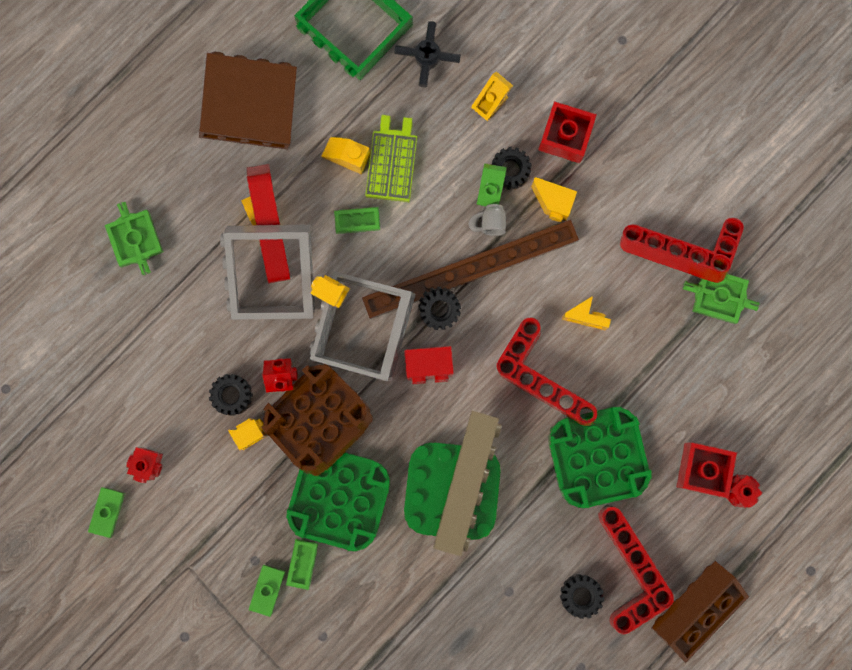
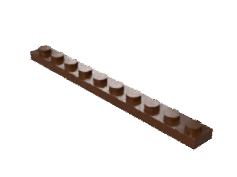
(476, 266)

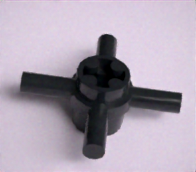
(428, 46)

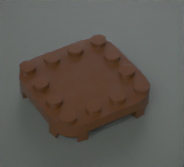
(317, 419)

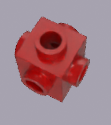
(279, 375)
(152, 464)
(736, 495)

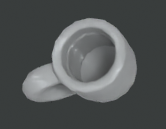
(492, 221)

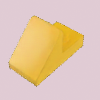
(492, 96)
(581, 315)

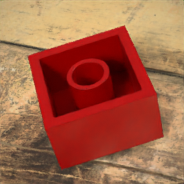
(567, 132)
(429, 364)
(706, 470)

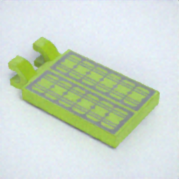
(391, 162)

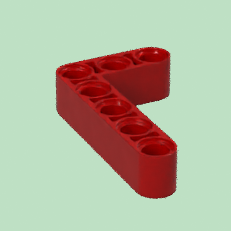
(266, 213)
(686, 251)
(539, 380)
(638, 569)

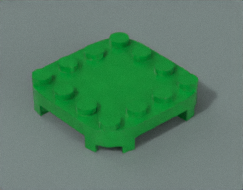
(599, 460)
(428, 487)
(341, 503)

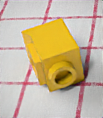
(329, 290)
(248, 433)

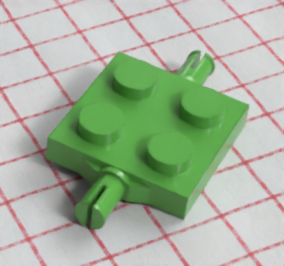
(133, 238)
(721, 299)

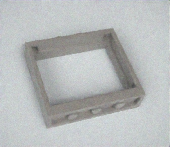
(246, 232)
(396, 338)

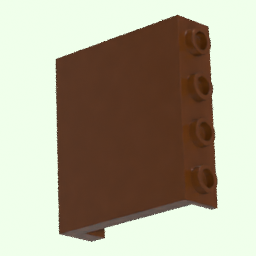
(247, 101)

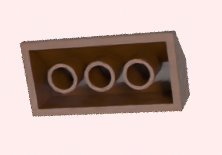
(700, 611)

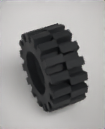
(522, 161)
(439, 295)
(217, 398)
(582, 610)

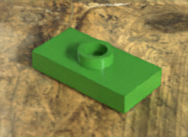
(491, 185)
(357, 220)
(106, 512)
(302, 564)
(267, 590)

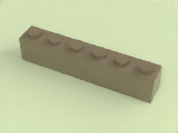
(466, 483)

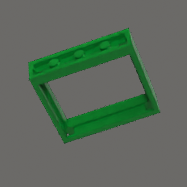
(390, 7)

